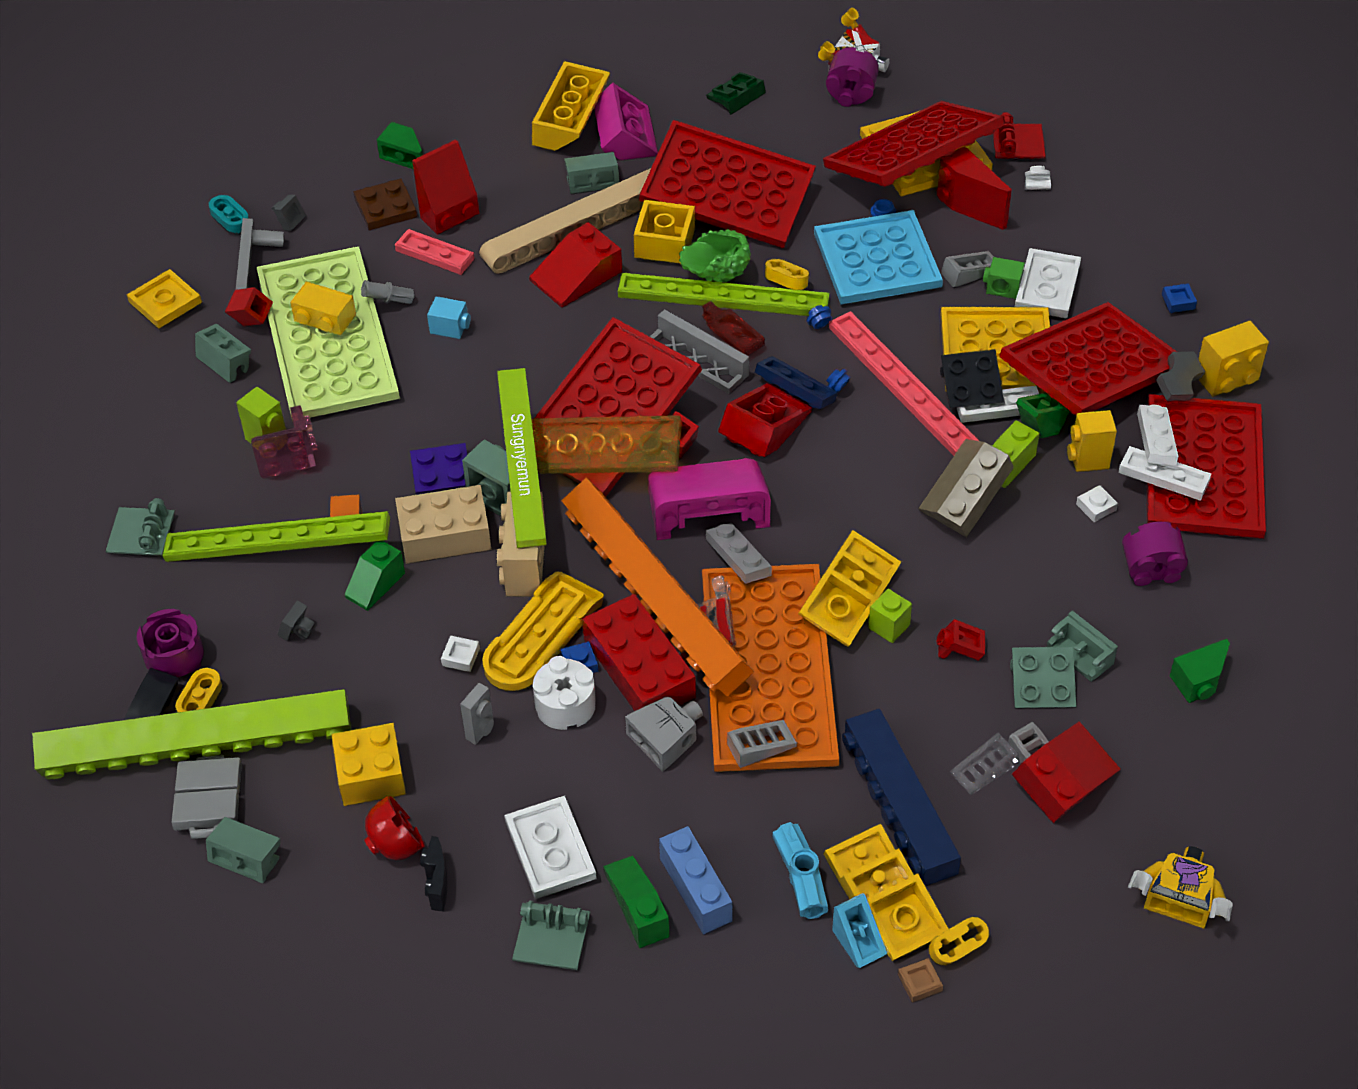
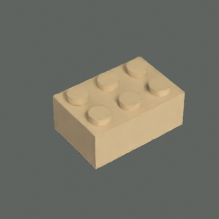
(443, 524)
(520, 567)

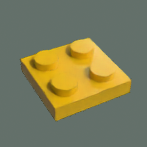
(164, 298)

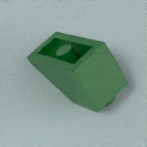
(399, 145)
(1042, 414)
(375, 574)
(1199, 671)

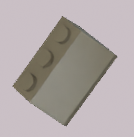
(967, 486)

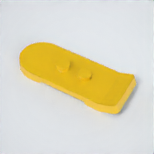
(539, 631)

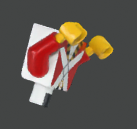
(856, 38)

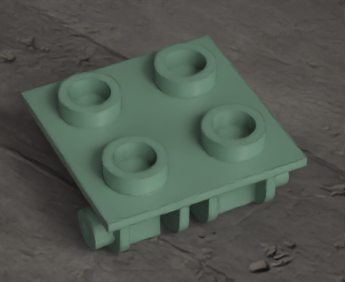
(141, 529)
(1043, 677)
(551, 935)

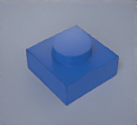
(1179, 298)
(581, 653)

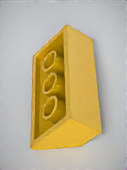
(567, 105)

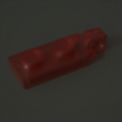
(732, 329)

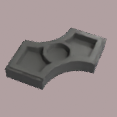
(1177, 382)

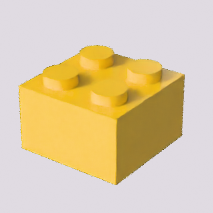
(663, 230)
(1232, 358)
(368, 764)

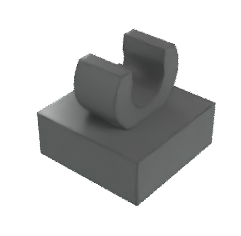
(289, 212)
(296, 623)

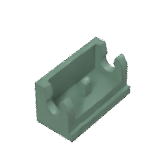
(591, 172)
(221, 352)
(1091, 649)
(242, 849)

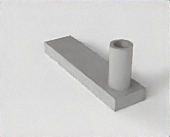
(253, 237)

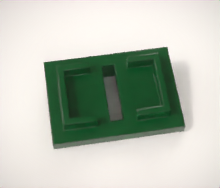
(737, 92)

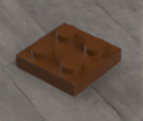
(385, 204)

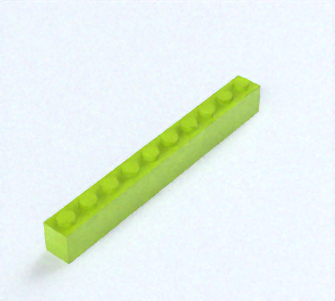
(190, 733)

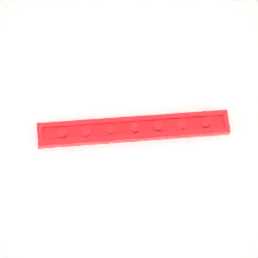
(901, 382)

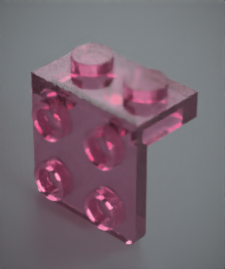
(286, 449)

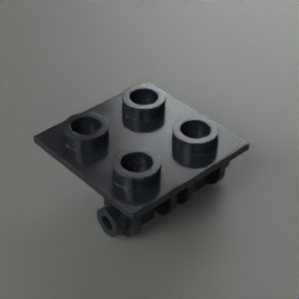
(972, 378)

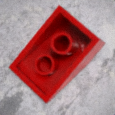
(444, 188)
(973, 189)
(578, 265)
(763, 419)
(1065, 771)

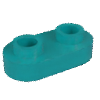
(227, 212)

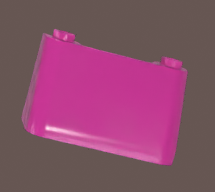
(708, 491)

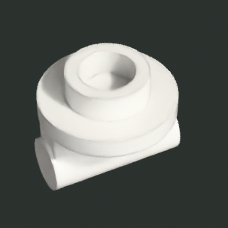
(1037, 179)

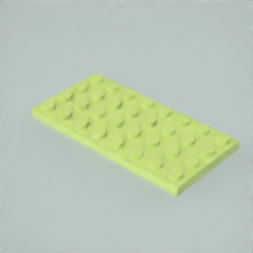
(317, 366)

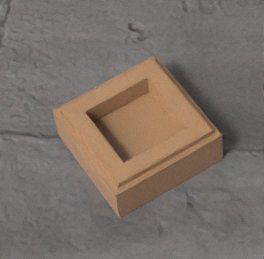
(920, 980)

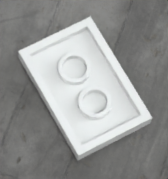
(1048, 281)
(550, 847)

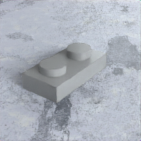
(477, 714)

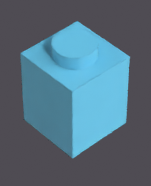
(448, 317)

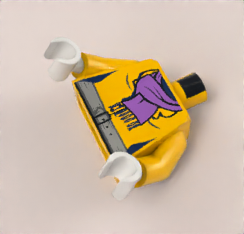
(1183, 888)

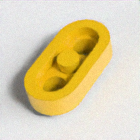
(195, 696)

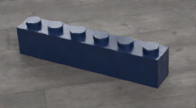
(901, 797)

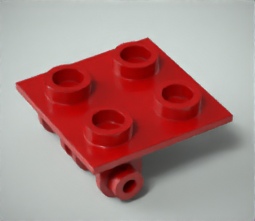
(1018, 140)

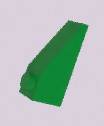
(638, 901)

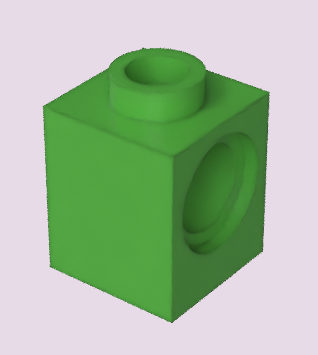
(1003, 277)

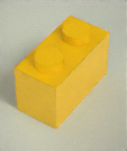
(323, 308)
(1092, 441)

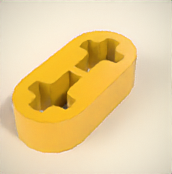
(786, 274)
(954, 934)

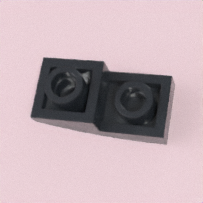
(153, 695)
(435, 869)

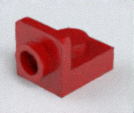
(961, 639)

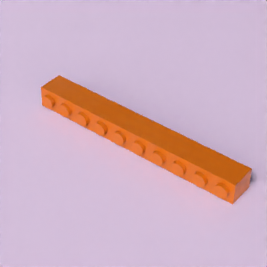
(658, 589)

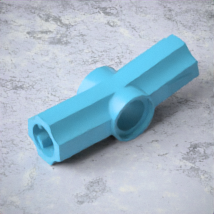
(806, 884)

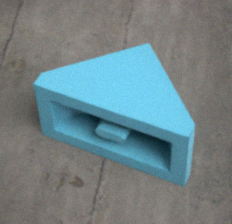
(858, 931)

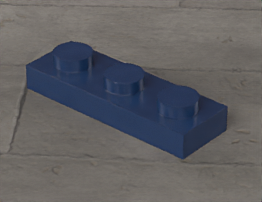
(795, 382)

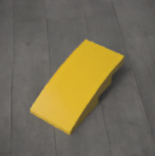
(849, 588)
(895, 895)

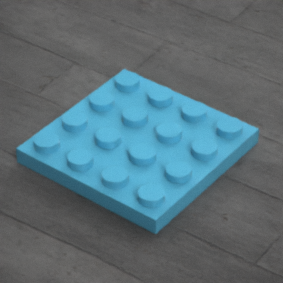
(877, 257)

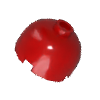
(391, 831)

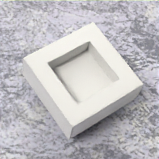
(1096, 503)
(460, 653)

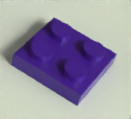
(438, 468)

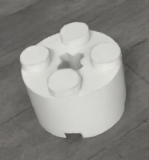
(564, 693)

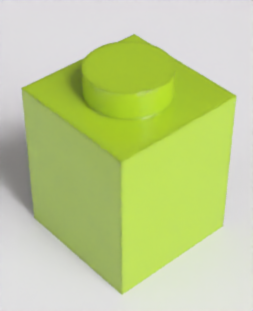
(890, 615)

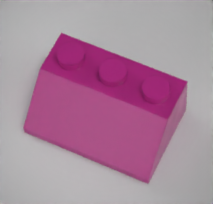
(624, 124)

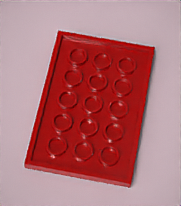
(913, 142)
(729, 182)
(1090, 358)
(621, 377)
(1229, 445)

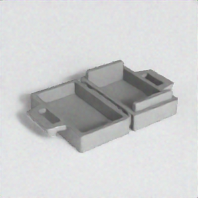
(206, 794)

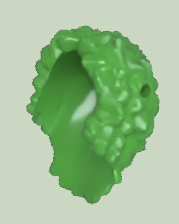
(717, 255)

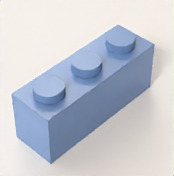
(695, 880)

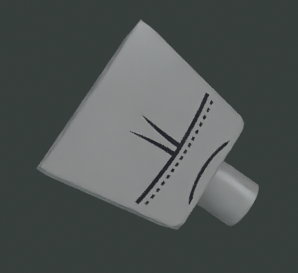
(664, 730)

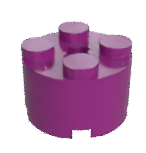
(852, 76)
(1155, 553)
(171, 643)

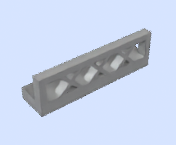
(704, 349)

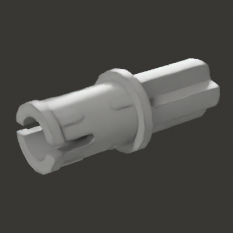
(387, 292)

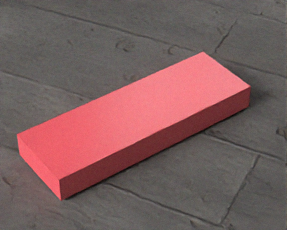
(434, 251)

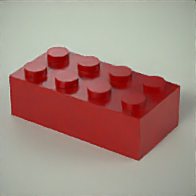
(638, 654)

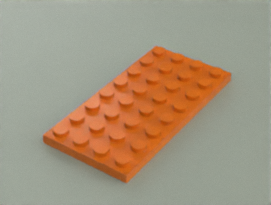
(788, 666)

